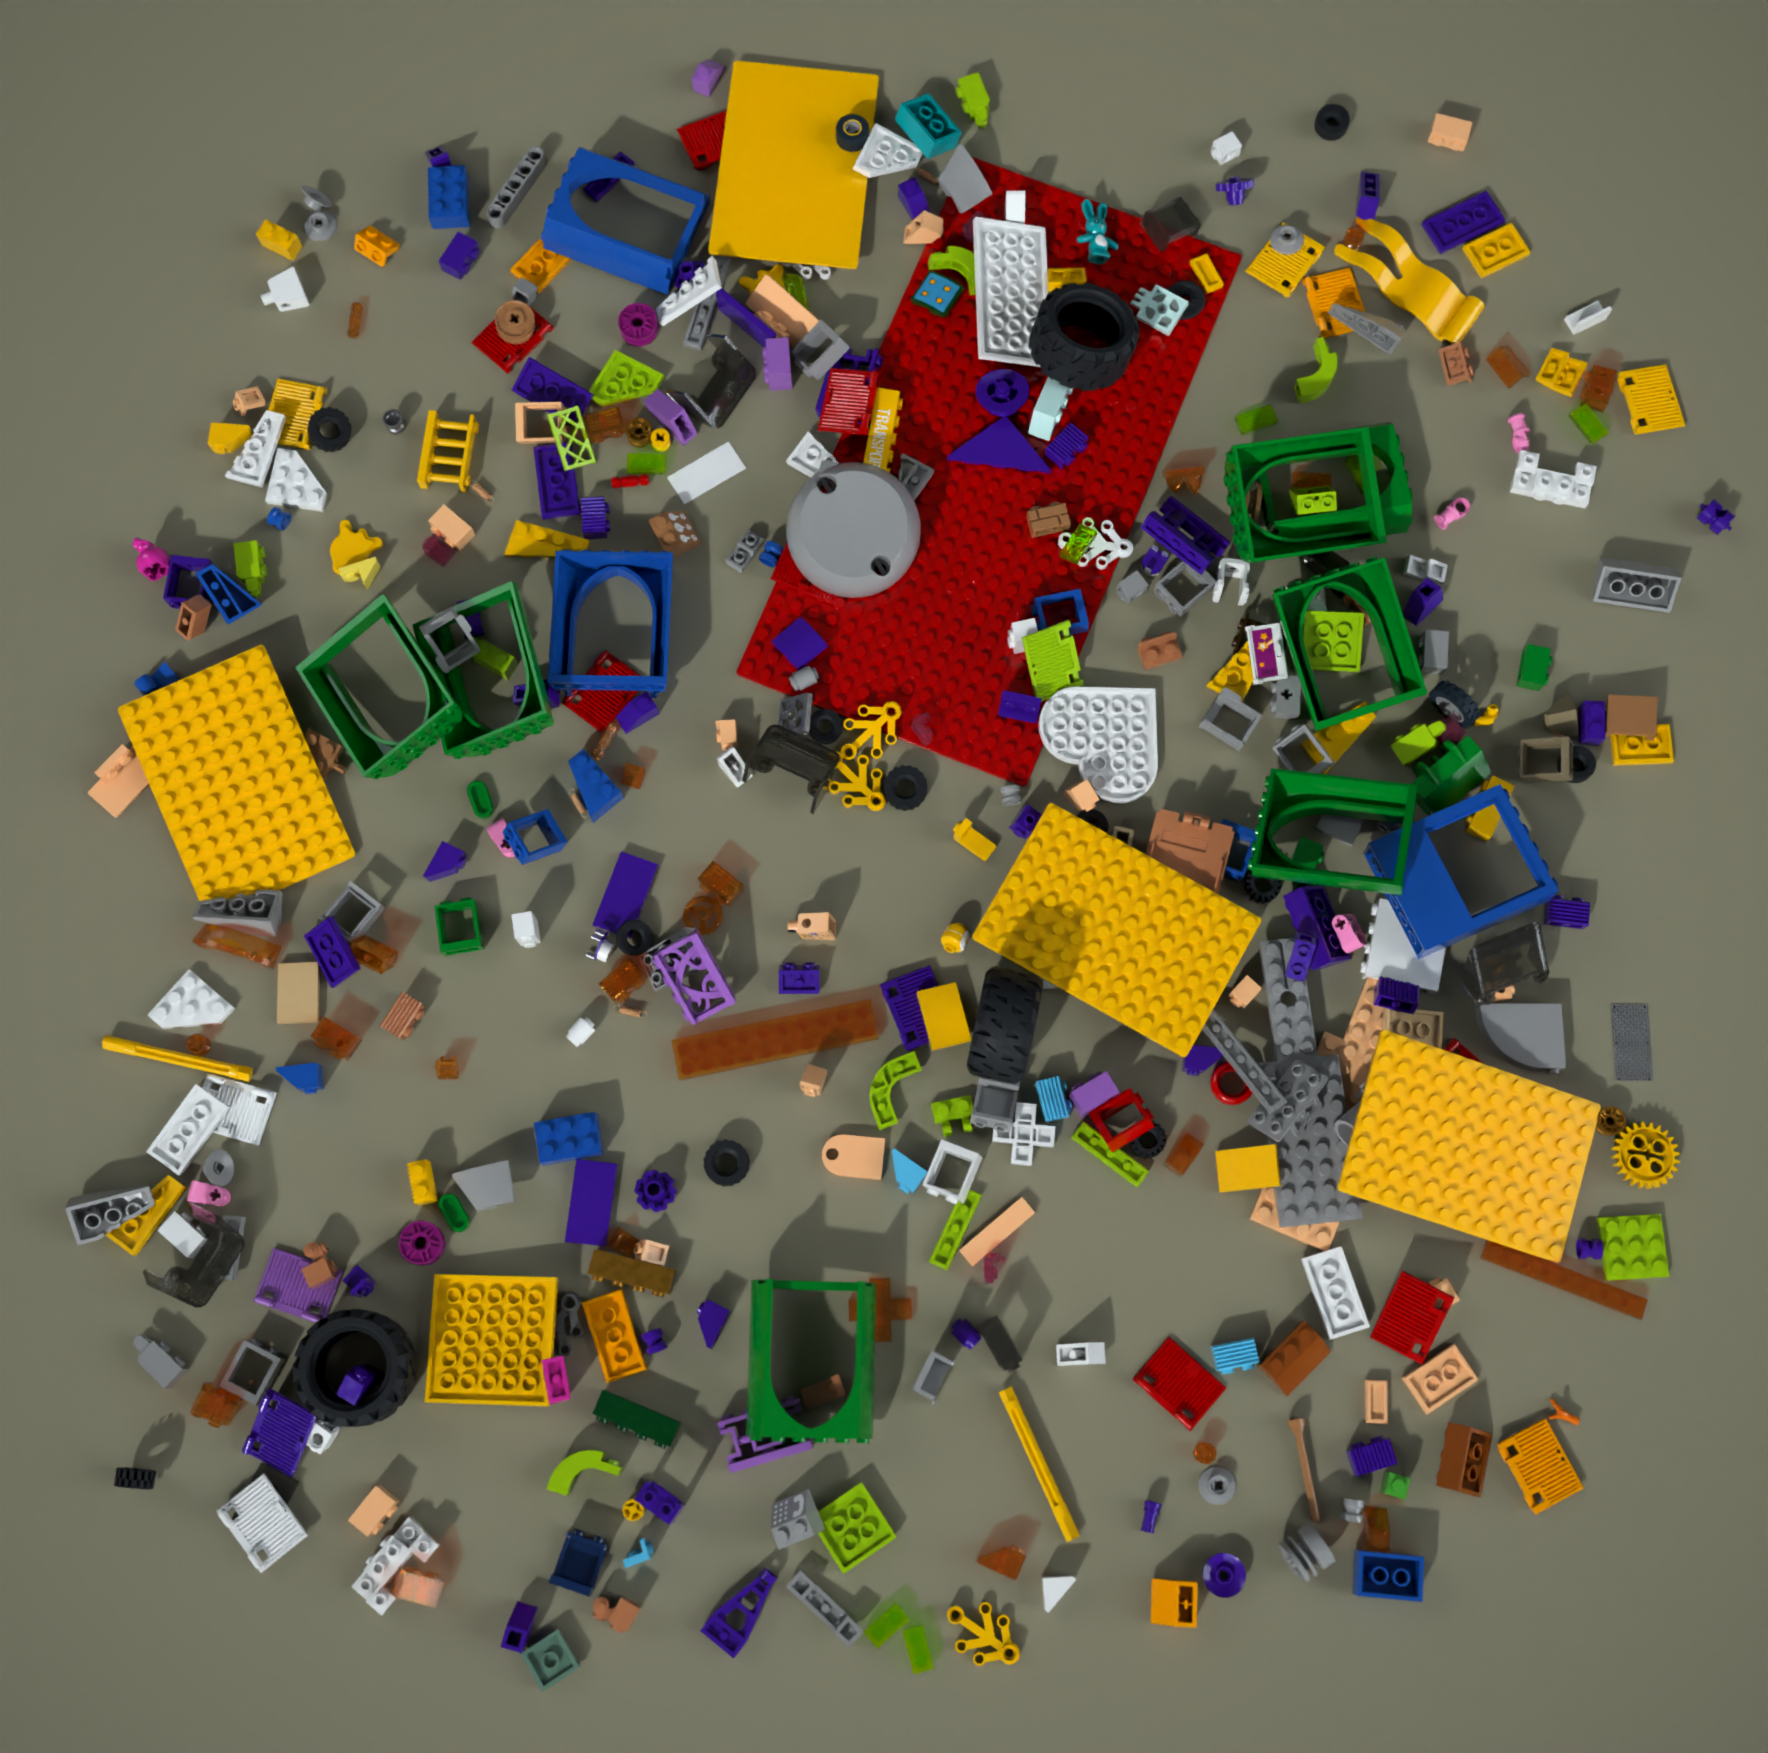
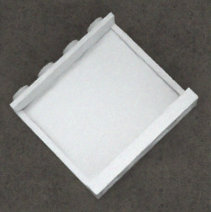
(1392, 955)

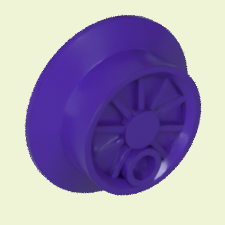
(1002, 392)

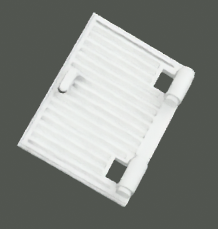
(246, 1115)
(262, 1522)

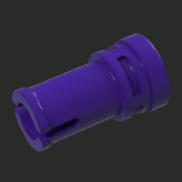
(1151, 1510)

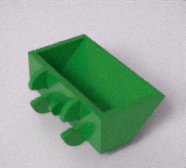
(1450, 776)

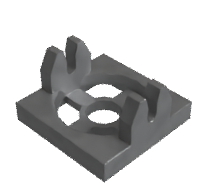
(789, 704)

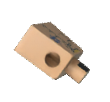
(814, 926)

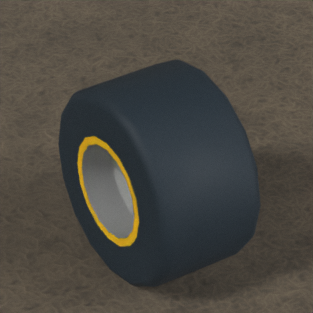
(852, 132)

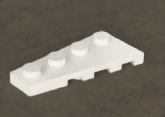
(691, 293)

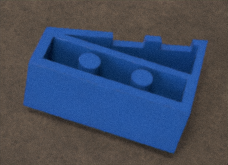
(227, 595)
(594, 785)

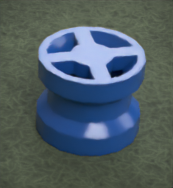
(279, 518)

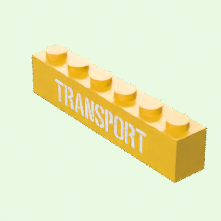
(882, 427)

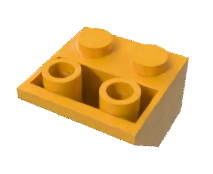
(1174, 1602)

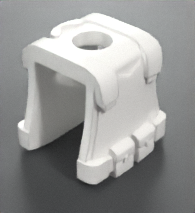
(1241, 572)

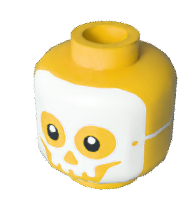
(955, 937)

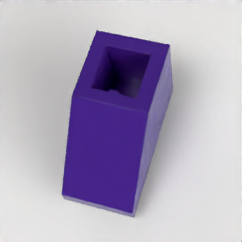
(1422, 601)
(519, 1627)

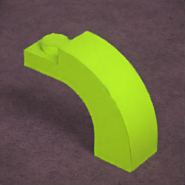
(956, 259)
(1314, 386)
(567, 1471)

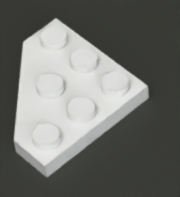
(886, 153)
(294, 483)
(190, 1004)

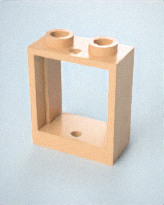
(521, 421)

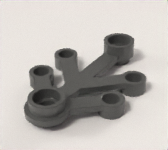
(559, 1323)

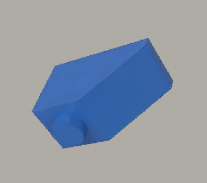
(303, 1076)

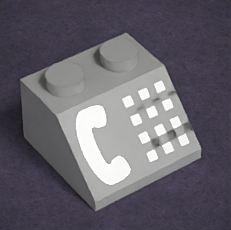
(795, 1519)

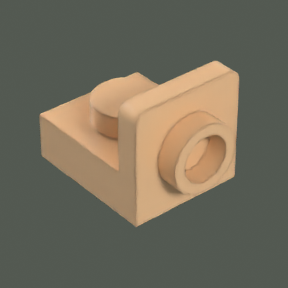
(248, 399)
(651, 1252)

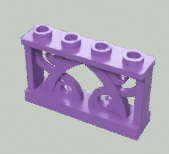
(700, 950)

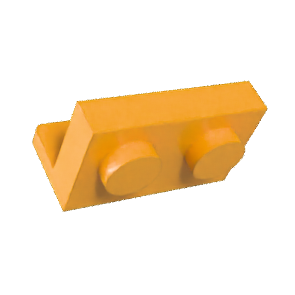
(375, 245)

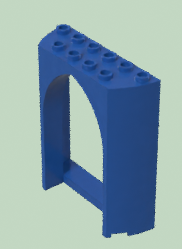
(572, 238)
(574, 579)

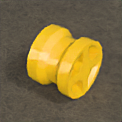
(658, 444)
(629, 1511)

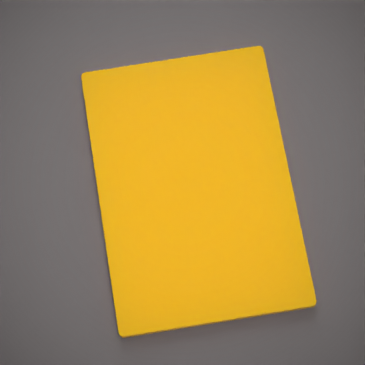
(781, 174)
(236, 779)
(1117, 929)
(1469, 1146)

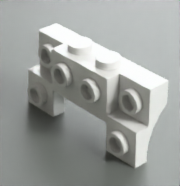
(1552, 485)
(384, 1565)

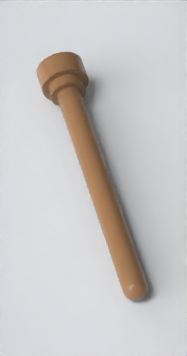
(1297, 1427)

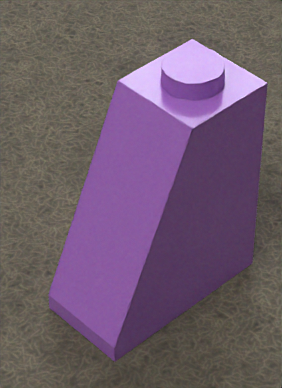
(671, 416)

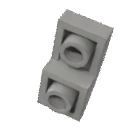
(745, 551)

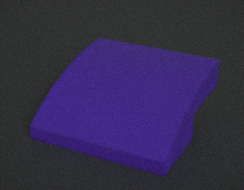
(799, 643)

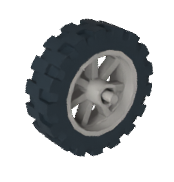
(1454, 703)

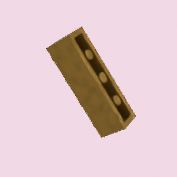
(631, 1272)

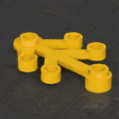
(873, 728)
(859, 785)
(986, 1636)

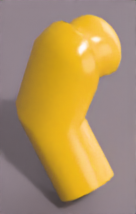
(1488, 717)

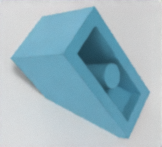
(907, 1172)

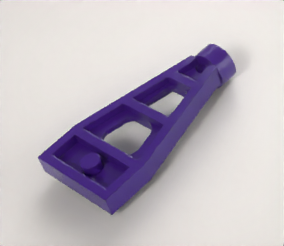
(724, 1634)

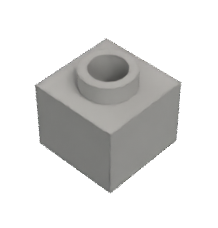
(524, 291)

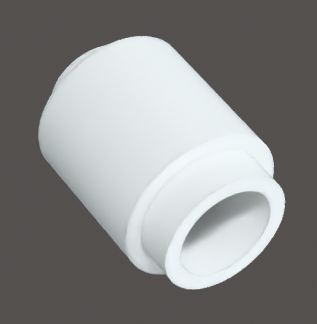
(580, 1031)

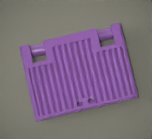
(290, 1287)

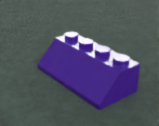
(1313, 916)

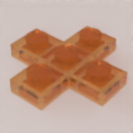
(886, 1309)

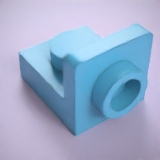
(636, 1557)

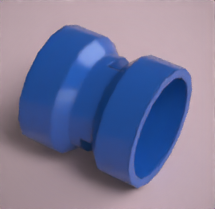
(771, 553)

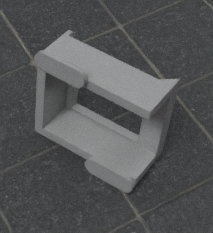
(460, 653)
(1234, 702)
(363, 927)
(932, 1375)

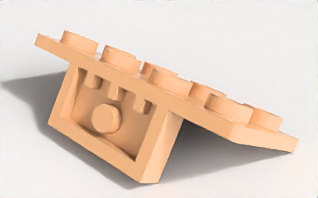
(781, 311)
(119, 781)

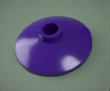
(1235, 1575)

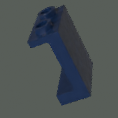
(579, 1562)

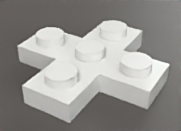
(1025, 1134)

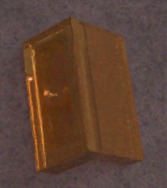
(1507, 366)

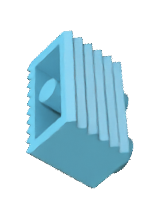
(1052, 1099)
(1234, 1355)

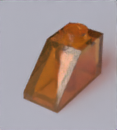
(1184, 1154)
(1376, 1530)
(1004, 1561)

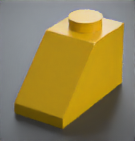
(228, 437)

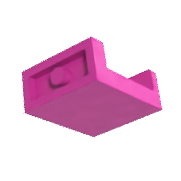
(556, 1380)

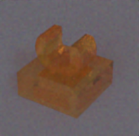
(447, 1068)

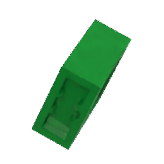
(464, 946)

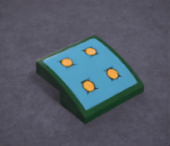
(937, 294)

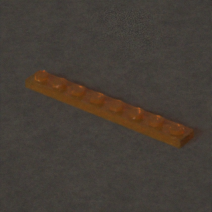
(1564, 1279)

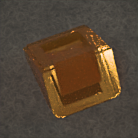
(633, 775)
(622, 1242)

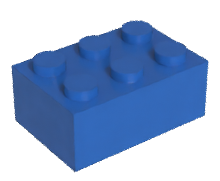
(448, 197)
(568, 1138)
(1388, 1575)

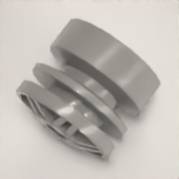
(1306, 1553)

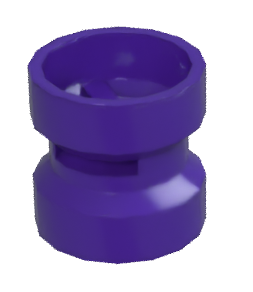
(1589, 1248)
(654, 1336)

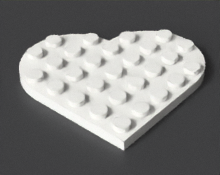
(1107, 735)

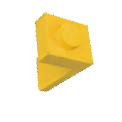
(973, 840)

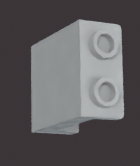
(994, 1104)

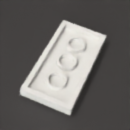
(188, 1129)
(1335, 1293)

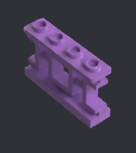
(769, 1450)

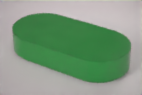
(480, 799)
(454, 1212)

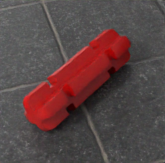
(630, 481)

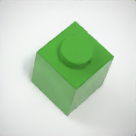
(1394, 1485)

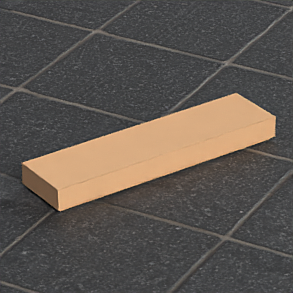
(997, 1231)

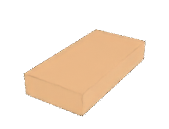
(1376, 1401)

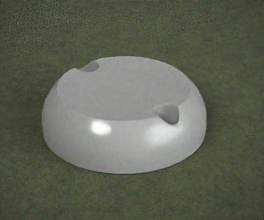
(852, 529)

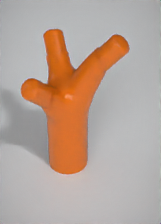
(1563, 1414)

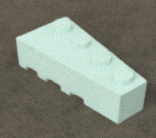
(1048, 409)

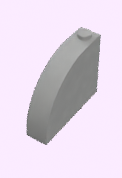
(1525, 1034)

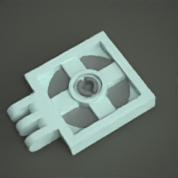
(1159, 308)

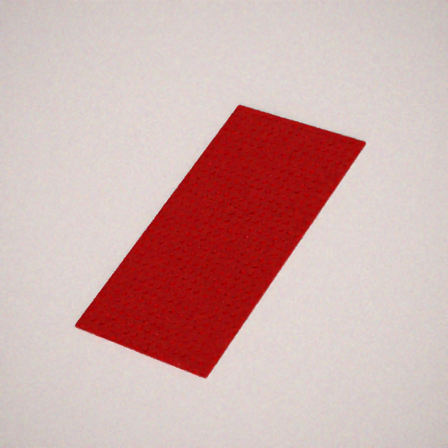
(944, 626)

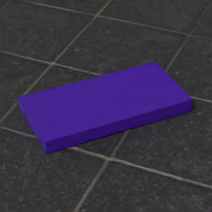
(1463, 222)
(743, 317)
(542, 384)
(556, 486)
(625, 892)
(591, 1202)

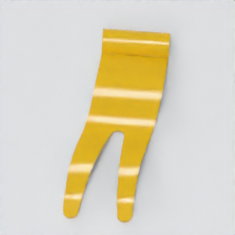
(1420, 290)

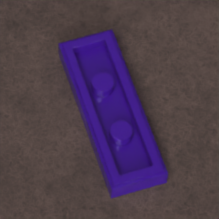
(598, 188)

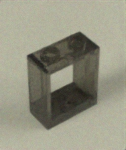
(1000, 1344)

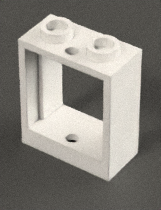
(944, 1148)

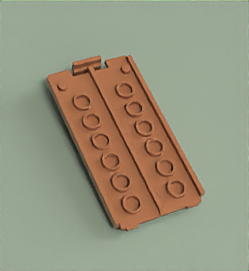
(1191, 846)

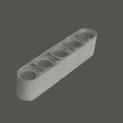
(516, 195)

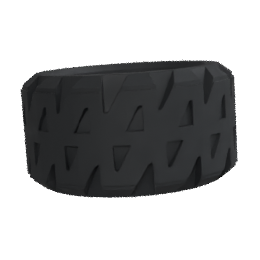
(1092, 309)
(1004, 1025)
(312, 1356)

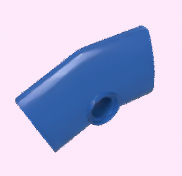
(162, 677)

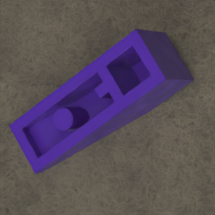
(1368, 195)
(359, 1383)

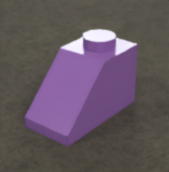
(707, 76)

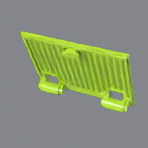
(1052, 660)

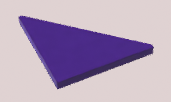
(1000, 447)

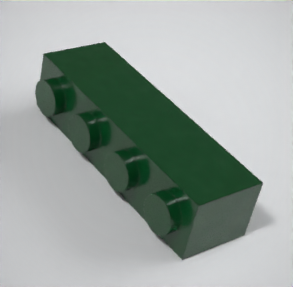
(637, 1419)

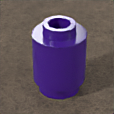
(965, 1333)

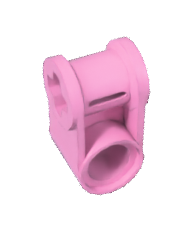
(495, 831)
(1350, 933)
(206, 1194)

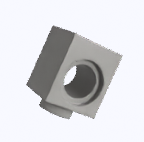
(1132, 587)

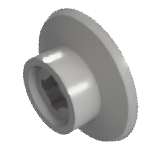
(315, 198)
(323, 231)
(1284, 245)
(224, 1164)
(1207, 1486)

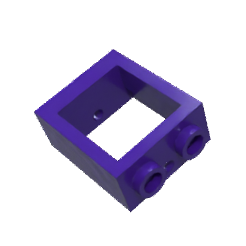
(177, 564)
(652, 1498)

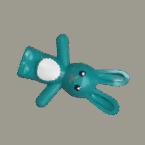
(1096, 229)

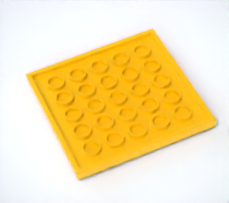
(490, 1339)

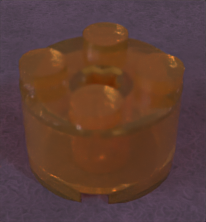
(215, 1405)

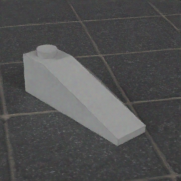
(1375, 329)
(253, 914)
(103, 1211)

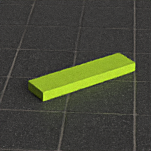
(1117, 1161)
(954, 1231)

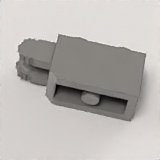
(159, 1361)

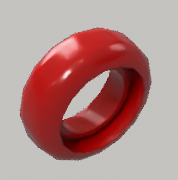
(1220, 1094)

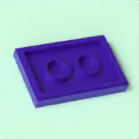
(332, 952)

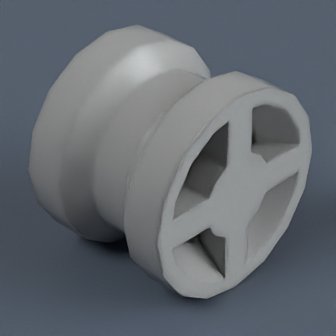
(1010, 795)

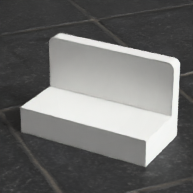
(1587, 317)

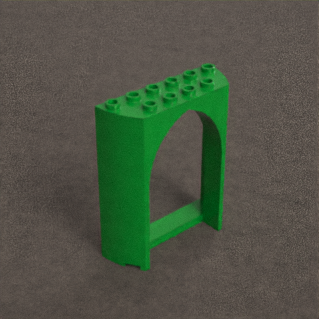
(1250, 460)
(1395, 500)
(1374, 591)
(470, 735)
(369, 751)
(1303, 794)
(765, 1414)

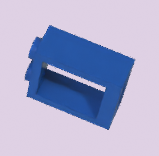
(1076, 596)
(547, 826)
(1247, 835)

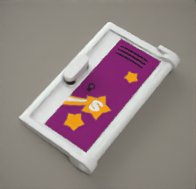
(1264, 647)

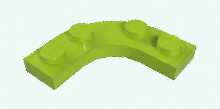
(883, 1083)

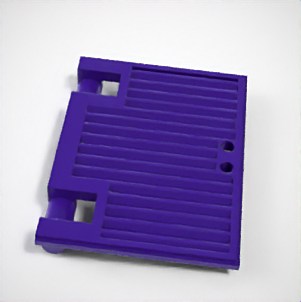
(906, 1007)
(280, 1432)

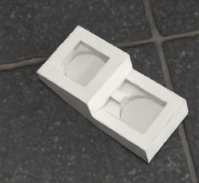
(1423, 569)

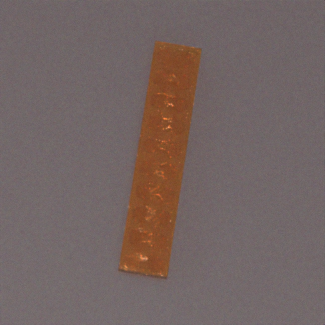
(774, 1039)

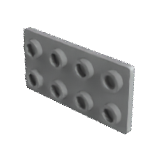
(1300, 1088)

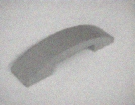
(825, 1608)

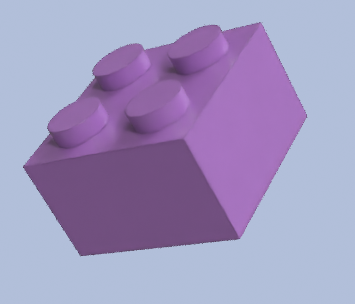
(777, 364)
(1093, 1093)

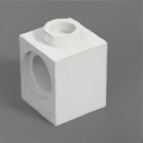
(1226, 148)
(327, 1431)

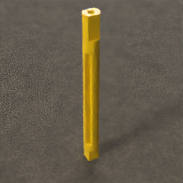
(137, 1049)
(1039, 1464)

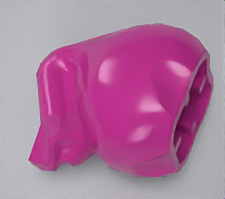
(152, 560)

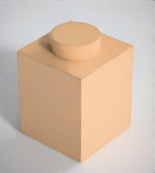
(1244, 992)

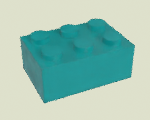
(928, 126)

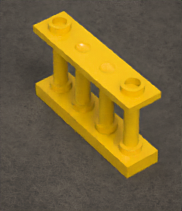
(431, 441)

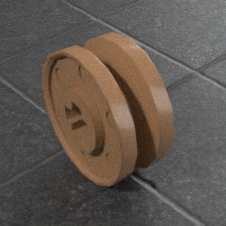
(507, 329)
(1253, 501)

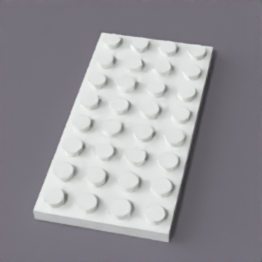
(1009, 287)

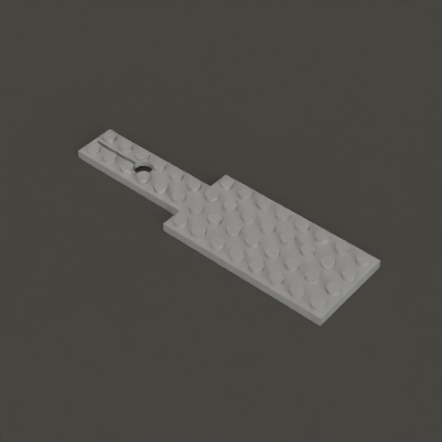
(1314, 1158)

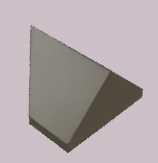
(1563, 717)

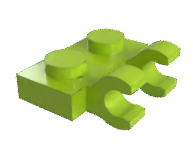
(953, 1110)

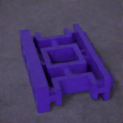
(873, 360)
(1167, 532)

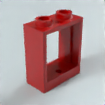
(1115, 1105)

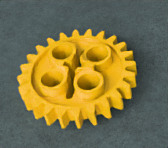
(1642, 1173)

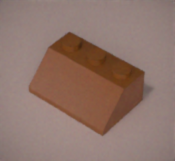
(1294, 1357)
(1464, 1459)

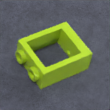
(1320, 500)

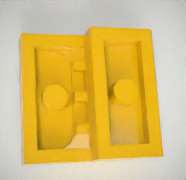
(1561, 372)

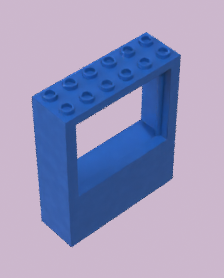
(1430, 903)

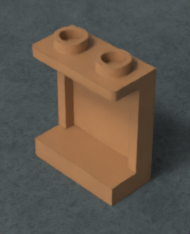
(1631, 716)

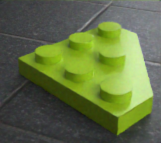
(624, 380)

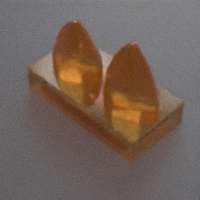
(1192, 475)
(1310, 479)

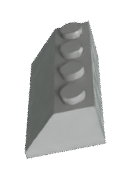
(1635, 584)

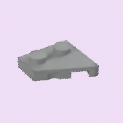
(914, 475)

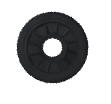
(1194, 293)

